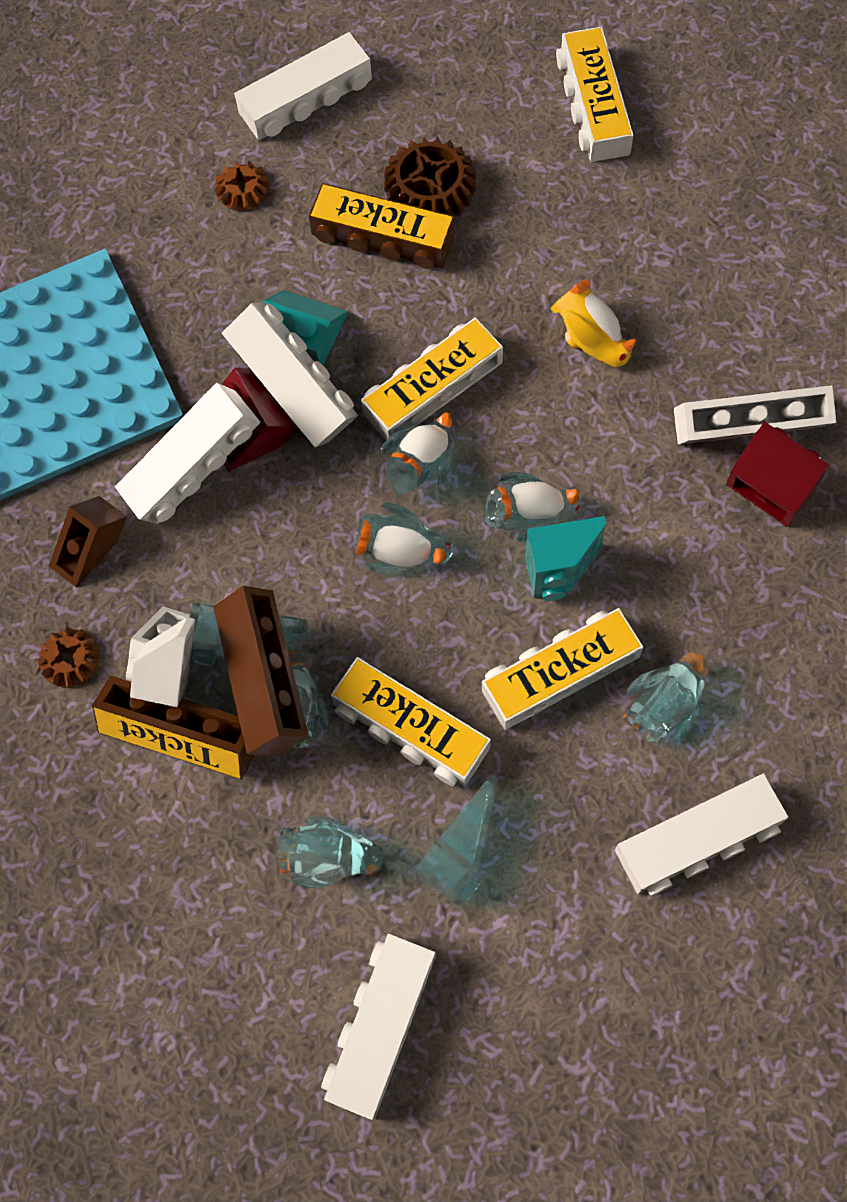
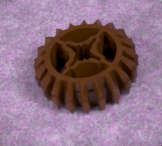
(438, 164)

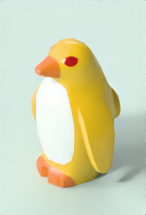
(593, 326)

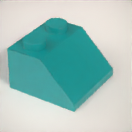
(311, 320)
(561, 555)

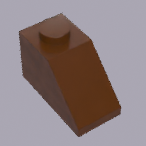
(86, 538)

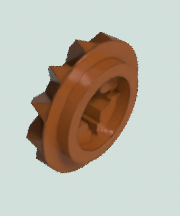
(256, 186)
(85, 658)

